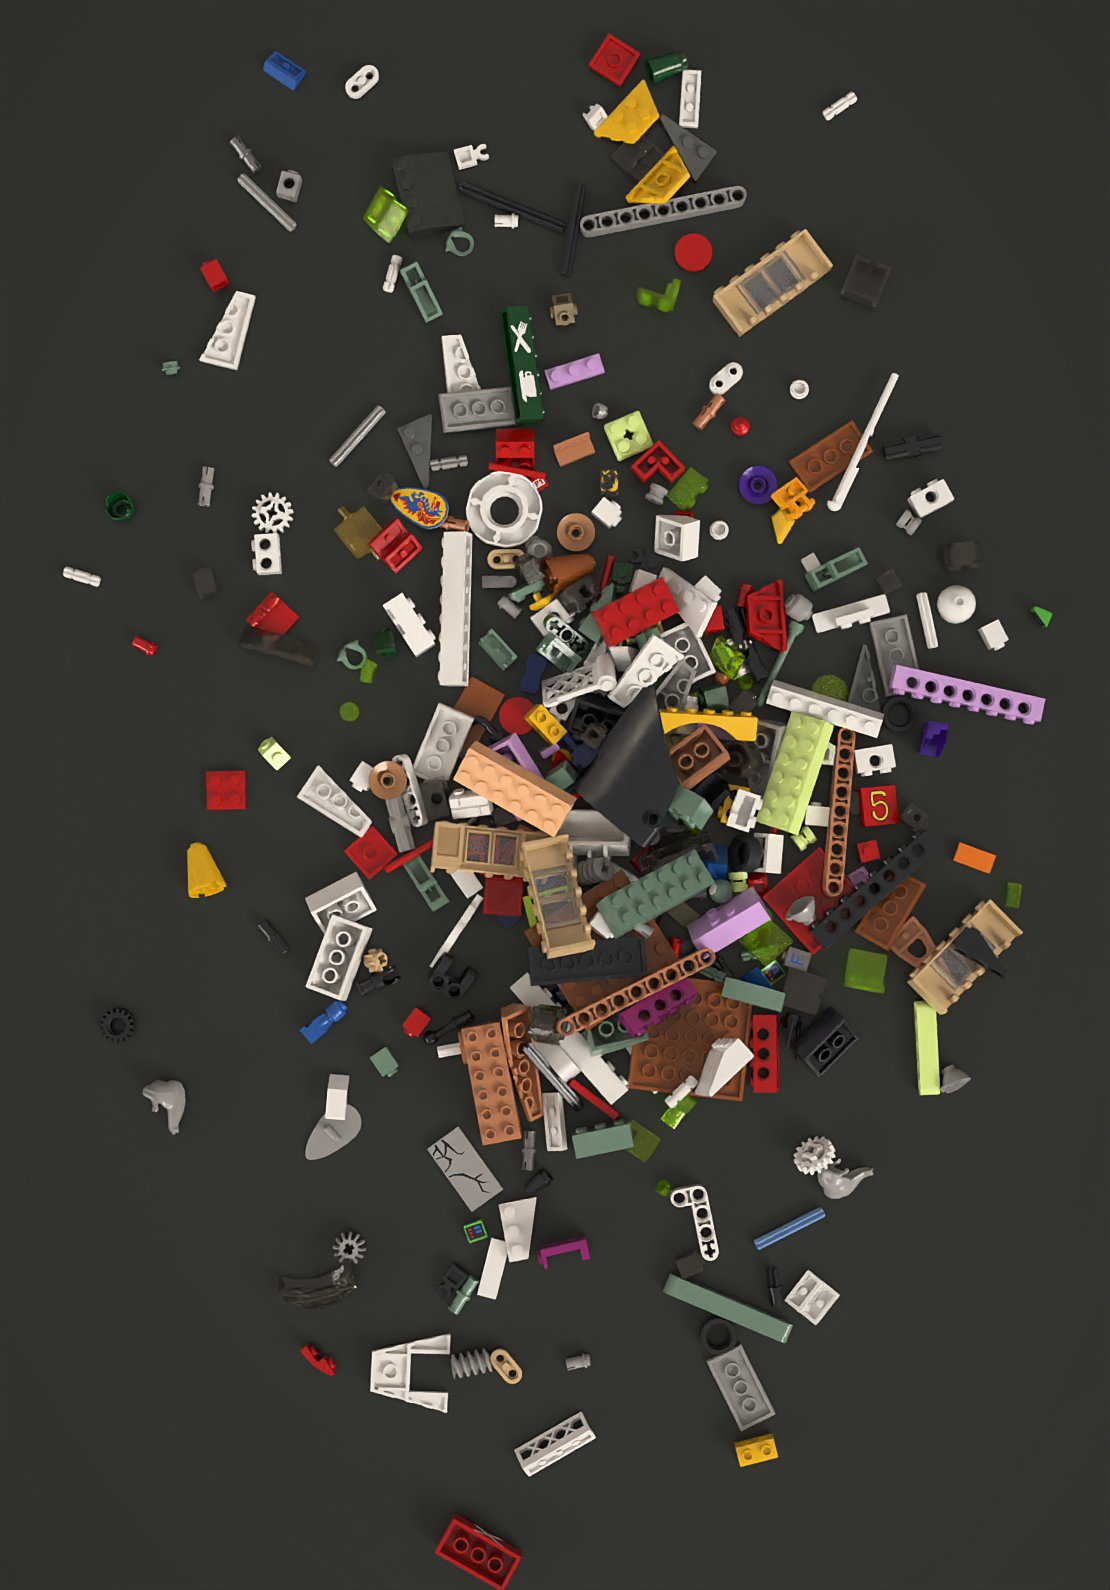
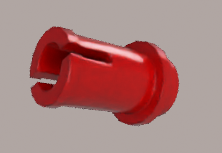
(745, 590)
(144, 645)
(675, 944)

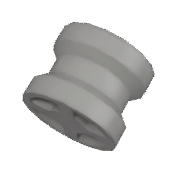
(656, 494)

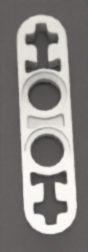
(412, 789)

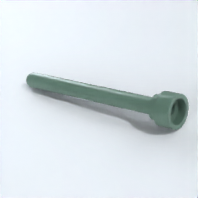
(794, 630)

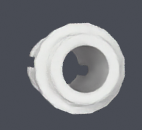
(506, 220)

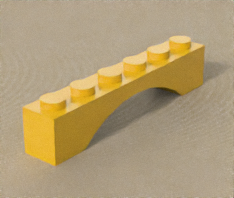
(739, 726)

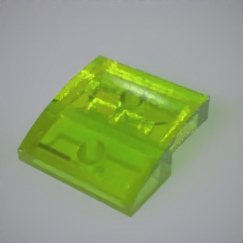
(385, 214)

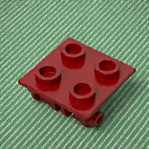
(273, 615)

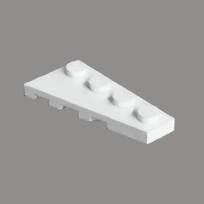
(229, 338)
(647, 666)
(331, 801)

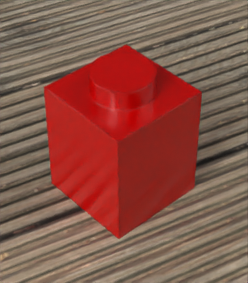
(214, 275)
(867, 851)
(416, 1022)

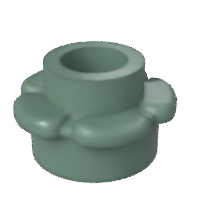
(170, 367)

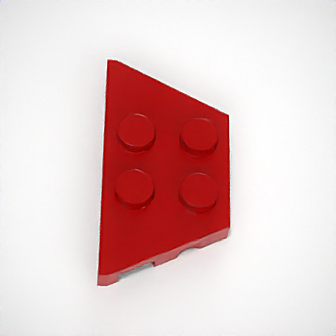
(767, 616)

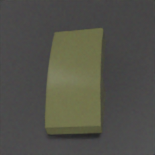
(684, 914)

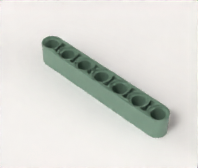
(728, 1308)

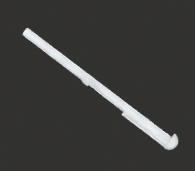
(851, 471)

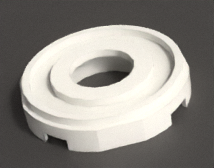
(504, 485)

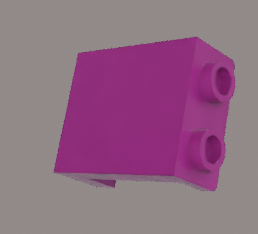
(563, 1246)

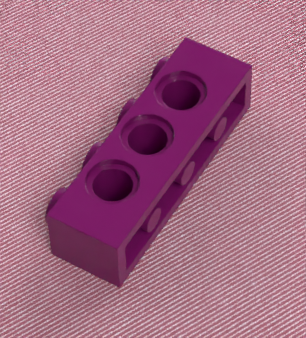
(635, 1025)

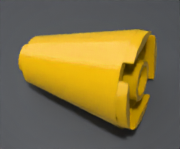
(202, 872)

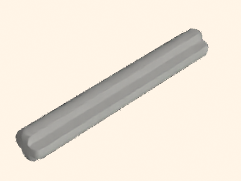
(267, 202)
(357, 436)

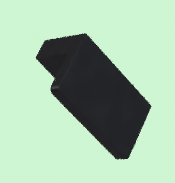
(713, 790)

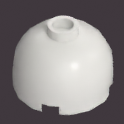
(956, 604)

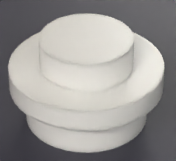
(799, 389)
(719, 530)

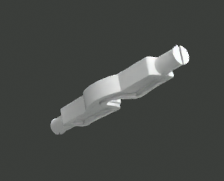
(459, 927)

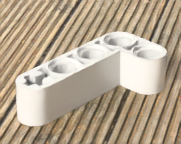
(559, 1061)
(700, 1222)

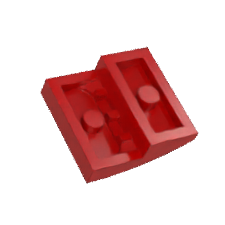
(395, 545)

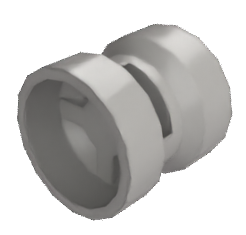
(912, 525)

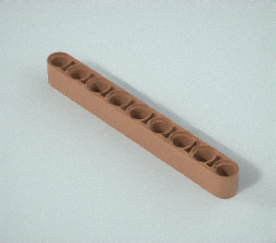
(840, 821)
(645, 991)

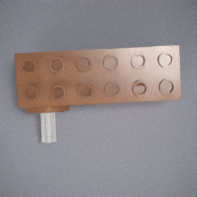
(491, 1080)

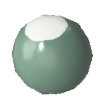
(721, 891)

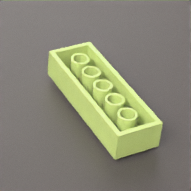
(794, 773)

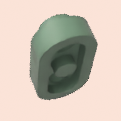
(520, 592)

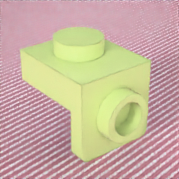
(273, 753)

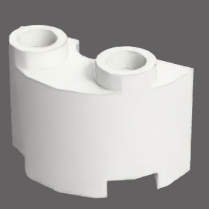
(743, 810)

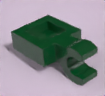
(622, 575)

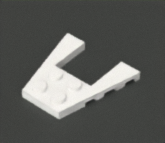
(392, 1371)

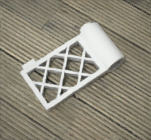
(601, 675)

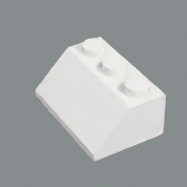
(343, 898)

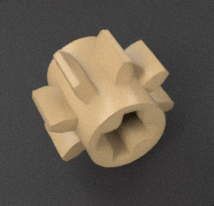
(375, 960)

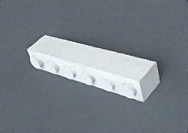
(825, 708)

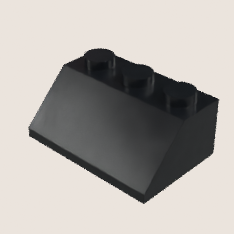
(594, 709)
(825, 1042)

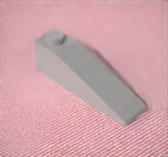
(675, 688)
(768, 740)

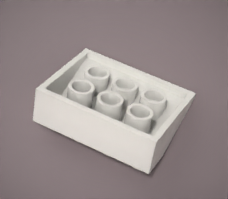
(722, 1064)

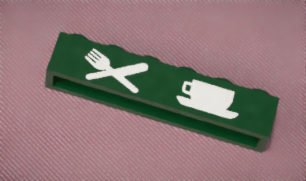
(521, 364)

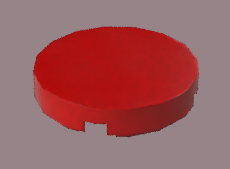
(693, 252)
(512, 715)

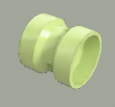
(802, 842)
(738, 886)

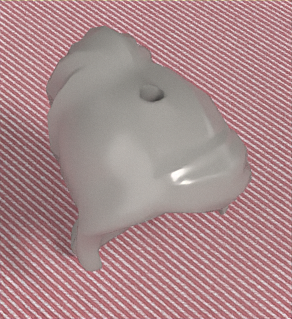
(169, 1095)
(839, 1182)

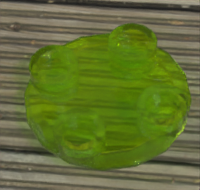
(832, 687)

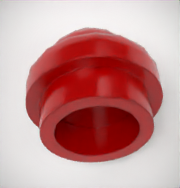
(740, 426)

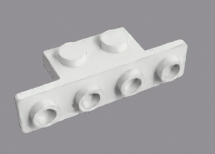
(851, 613)

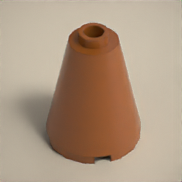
(566, 570)

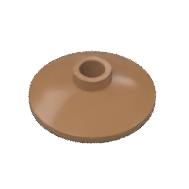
(575, 522)
(396, 776)

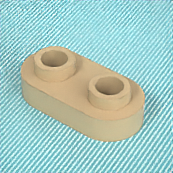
(506, 557)
(504, 1366)

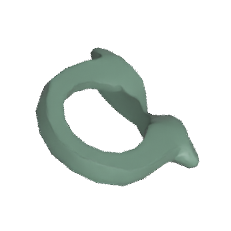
(459, 233)
(355, 646)

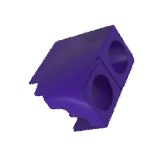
(933, 738)

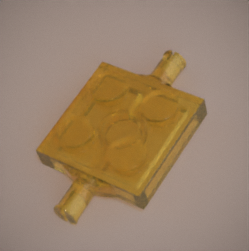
(357, 531)

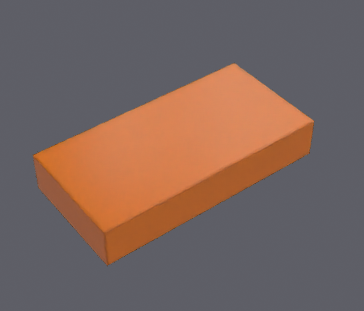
(974, 858)

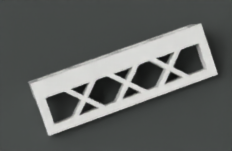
(554, 1451)

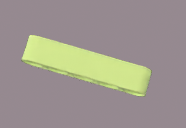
(926, 1048)

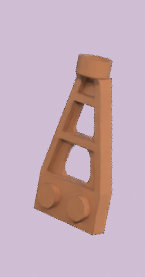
(908, 934)

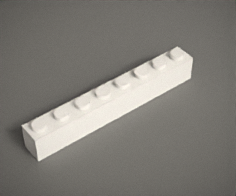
(455, 608)
(575, 1045)

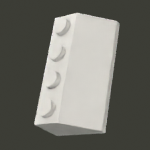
(339, 957)

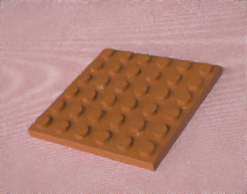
(657, 953)
(683, 1042)

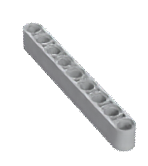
(655, 218)

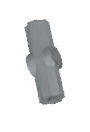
(400, 824)

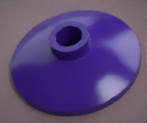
(757, 475)

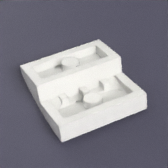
(812, 1297)

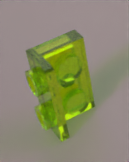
(687, 489)

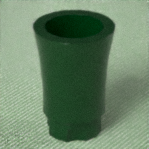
(665, 66)

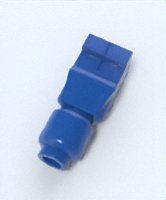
(322, 1023)

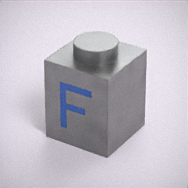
(796, 958)

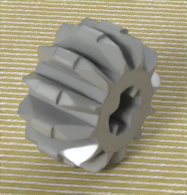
(351, 1240)

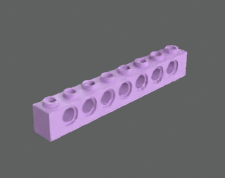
(1033, 705)

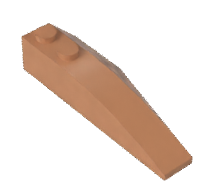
(525, 1074)

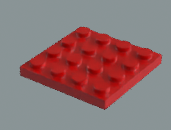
(807, 881)

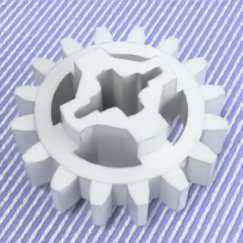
(270, 522)
(814, 1155)

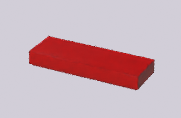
(594, 1098)

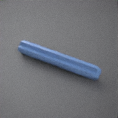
(789, 1228)

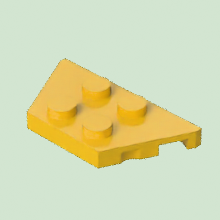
(631, 117)
(661, 180)

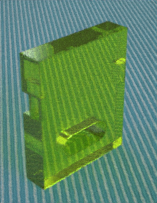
(723, 655)
(644, 1142)

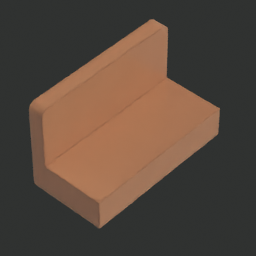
(573, 449)

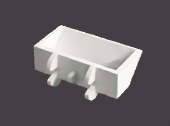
(593, 835)

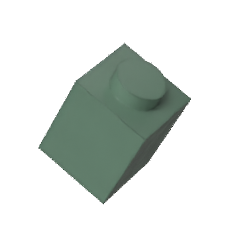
(562, 775)
(385, 1062)

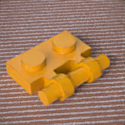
(789, 494)

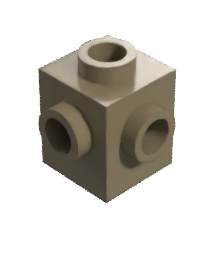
(563, 309)

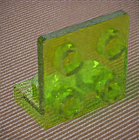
(663, 302)
(766, 941)
(865, 970)

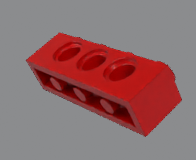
(771, 1083)

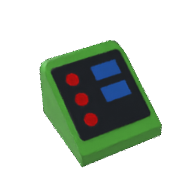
(1043, 616)
(773, 972)
(475, 1230)

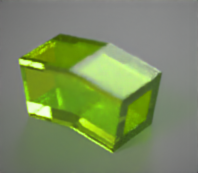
(368, 671)

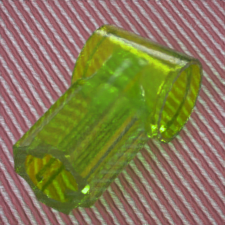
(674, 1115)

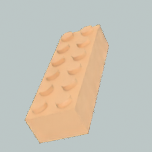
(514, 788)

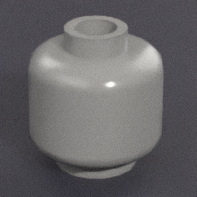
(798, 607)

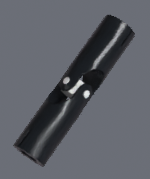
(743, 642)

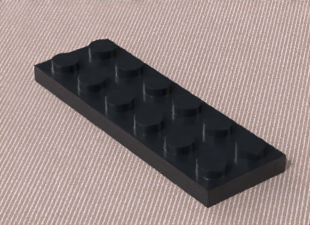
(606, 961)

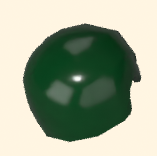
(119, 505)

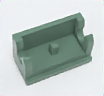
(498, 650)
(558, 653)

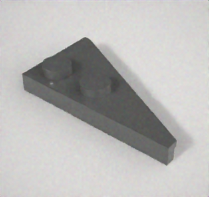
(694, 152)
(417, 441)
(863, 686)

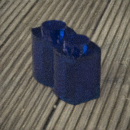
(531, 679)

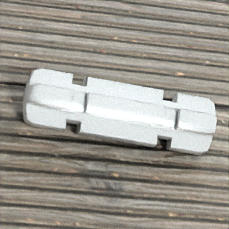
(839, 106)
(392, 273)
(81, 576)
(681, 1091)

